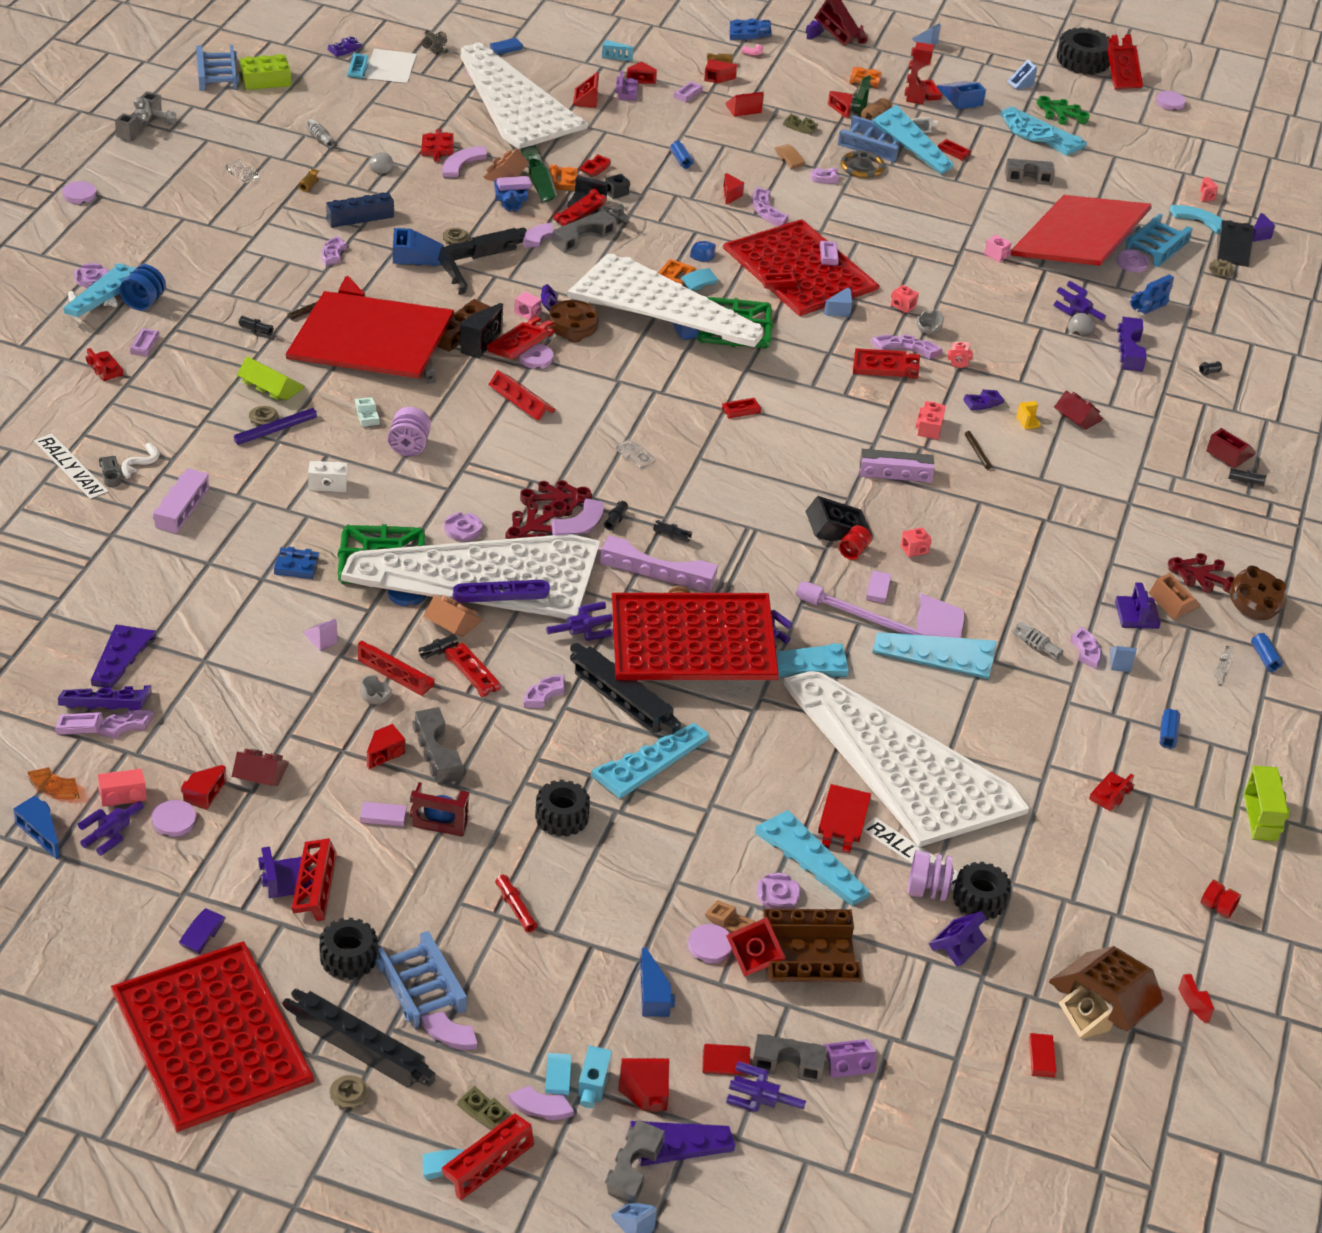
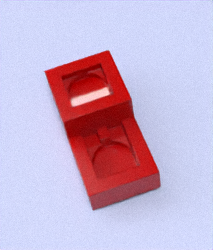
(595, 166)
(1196, 1000)

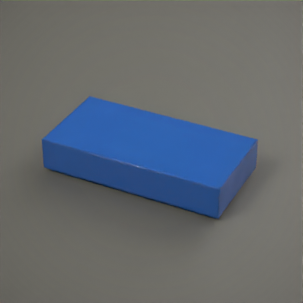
(506, 46)

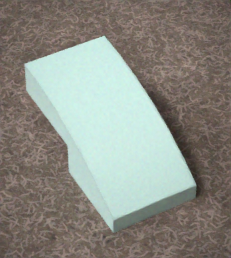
(367, 412)

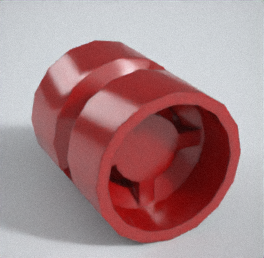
(854, 542)
(1223, 900)

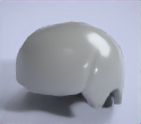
(381, 163)
(930, 322)
(1081, 323)
(375, 691)

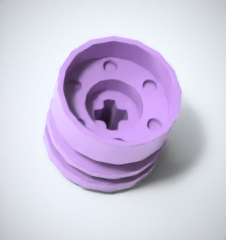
(409, 431)
(930, 875)

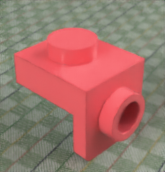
(1208, 190)

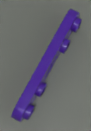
(491, 591)

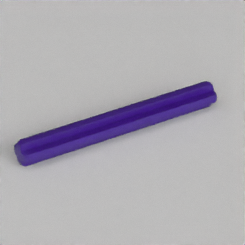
(275, 426)

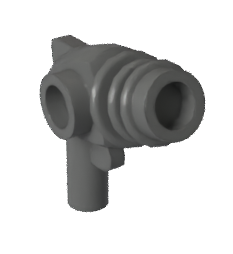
(618, 213)

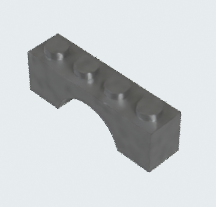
(129, 126)
(598, 224)
(444, 763)

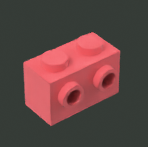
(930, 420)
(122, 787)

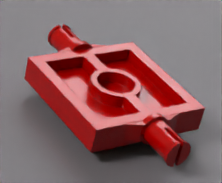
(437, 144)

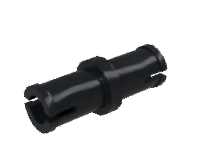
(256, 325)
(1247, 477)
(616, 515)
(672, 531)
(438, 646)

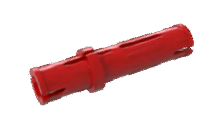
(512, 896)

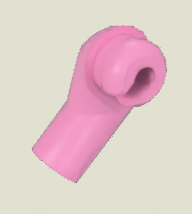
(752, 52)

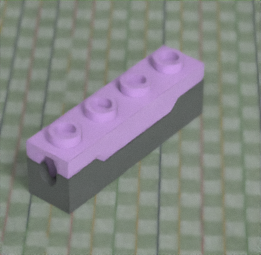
(896, 465)

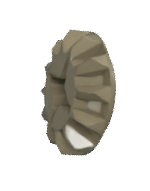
(455, 236)
(1221, 268)
(268, 415)
(343, 1085)

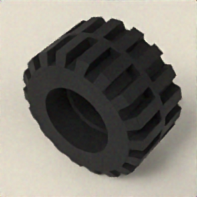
(562, 808)
(982, 889)
(348, 962)

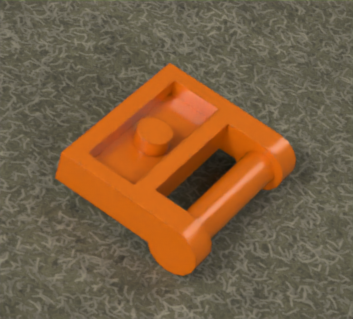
(859, 73)
(567, 179)
(673, 269)

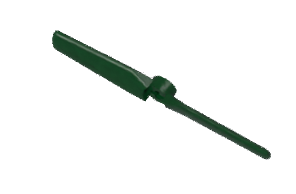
(539, 173)

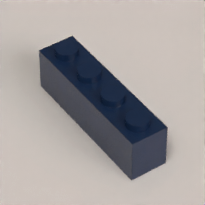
(359, 209)

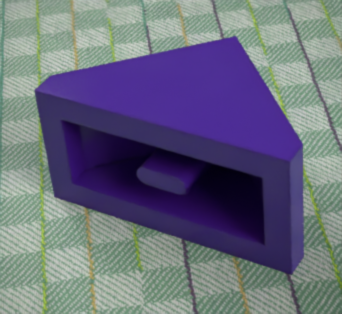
(1263, 228)

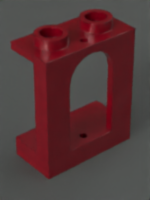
(459, 807)

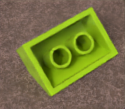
(268, 380)

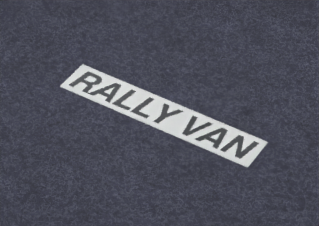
(70, 465)
(897, 842)

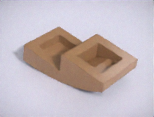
(790, 155)
(727, 917)

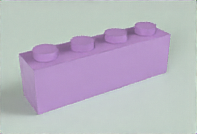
(181, 500)

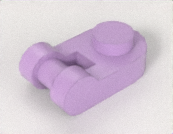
(825, 176)

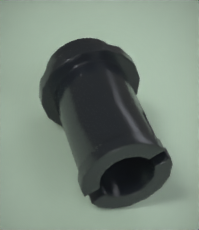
(1206, 368)

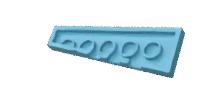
(906, 132)
(1064, 143)
(99, 292)
(948, 653)
(823, 659)
(637, 768)
(801, 845)

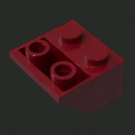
(1078, 410)
(1229, 448)
(259, 768)

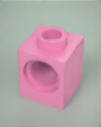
(997, 248)
(527, 305)

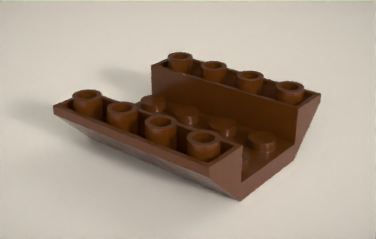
(814, 945)
(1117, 980)

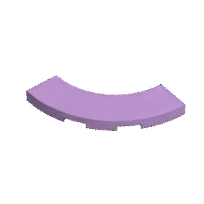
(454, 162)
(763, 208)
(907, 342)
(583, 522)

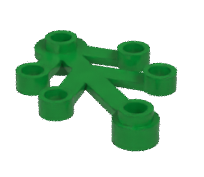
(1046, 103)

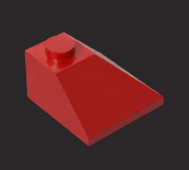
(645, 1082)

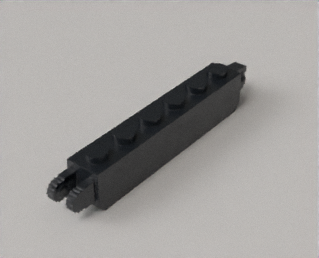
(626, 694)
(359, 1039)

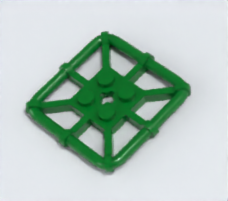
(757, 307)
(372, 543)

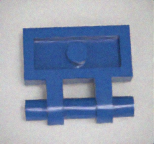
(294, 566)

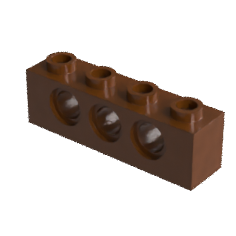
(453, 334)

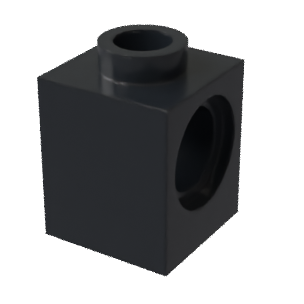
(617, 186)

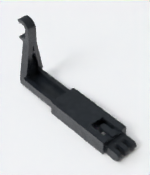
(476, 248)

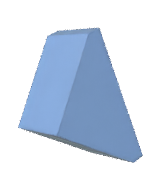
(929, 36)
(1024, 76)
(839, 304)
(1122, 658)
(636, 1218)

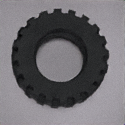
(1084, 51)

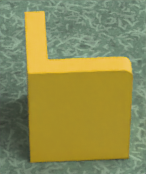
(1027, 415)

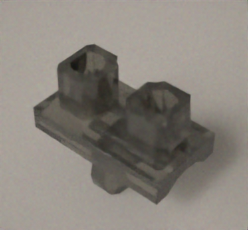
(436, 40)

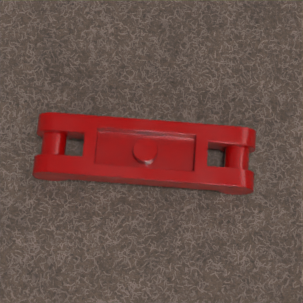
(581, 208)
(473, 669)

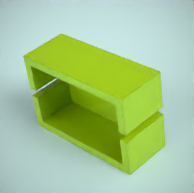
(265, 72)
(1266, 803)

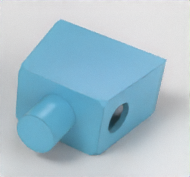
(594, 1075)

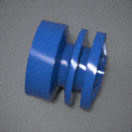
(142, 287)

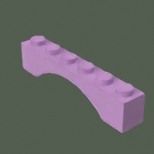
(694, 575)

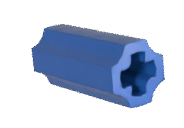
(681, 154)
(1267, 652)
(1170, 728)

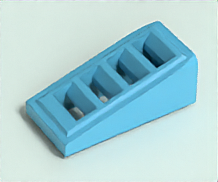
(616, 55)
(359, 62)

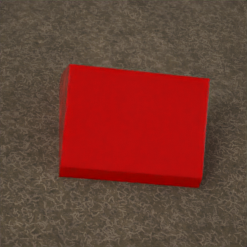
(587, 92)
(746, 104)
(755, 946)

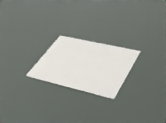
(390, 65)

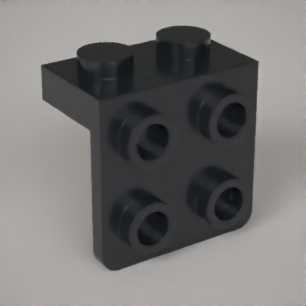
(583, 186)

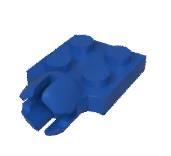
(749, 29)
(510, 198)
(1153, 296)

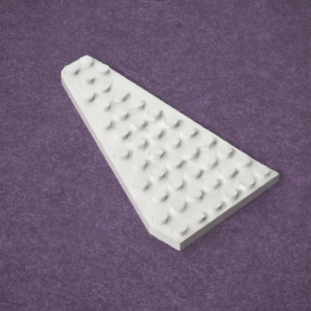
(516, 104)
(637, 289)
(436, 569)
(915, 776)

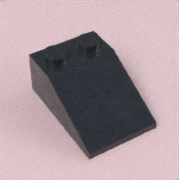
(1235, 242)
(481, 330)
(833, 519)

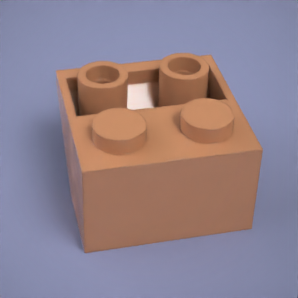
(508, 166)
(1173, 596)
(452, 615)

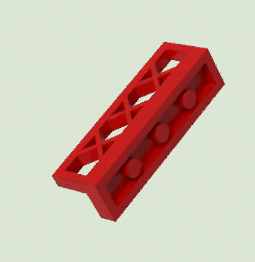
(520, 395)
(394, 668)
(320, 875)
(489, 1152)

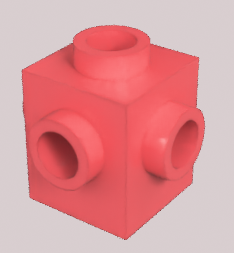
(904, 299)
(960, 354)
(915, 542)

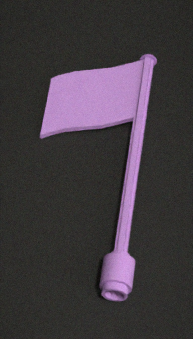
(933, 619)

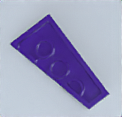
(119, 653)
(105, 697)
(690, 1141)

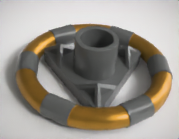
(862, 165)

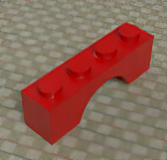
(917, 88)

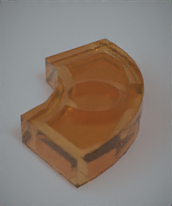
(49, 783)

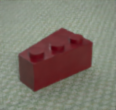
(838, 21)

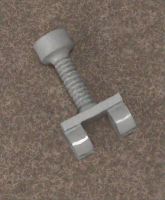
(147, 112)

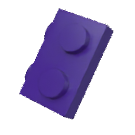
(279, 875)

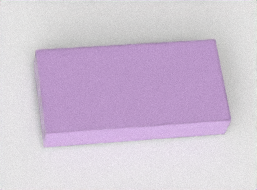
(688, 91)
(514, 183)
(828, 253)
(144, 342)
(878, 587)
(79, 723)
(383, 814)

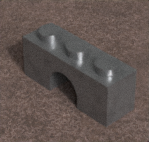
(1041, 171)
(806, 1056)
(642, 1142)

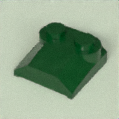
(861, 97)

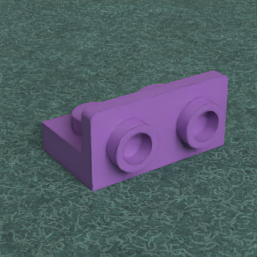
(626, 88)
(851, 1058)

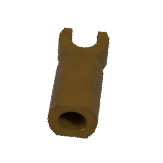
(720, 57)
(309, 180)

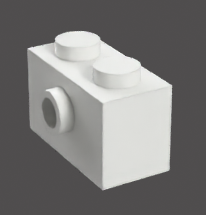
(327, 476)

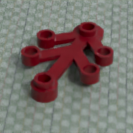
(576, 495)
(558, 509)
(1179, 566)

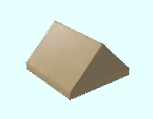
(1087, 1012)

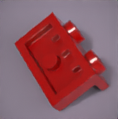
(103, 364)
(1112, 790)

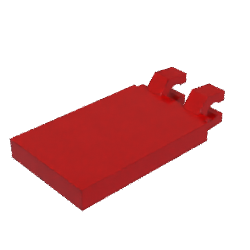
(1124, 63)
(521, 338)
(886, 363)
(844, 815)

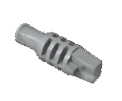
(319, 133)
(1037, 640)

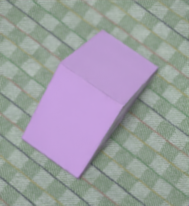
(323, 634)

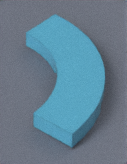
(1027, 132)
(1192, 213)

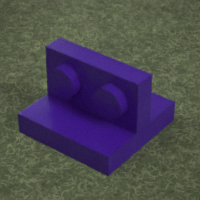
(1138, 609)
(961, 938)

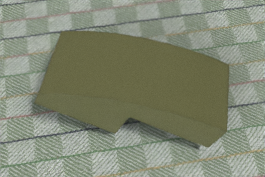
(805, 126)
(482, 1109)

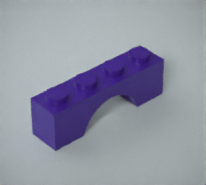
(1132, 355)

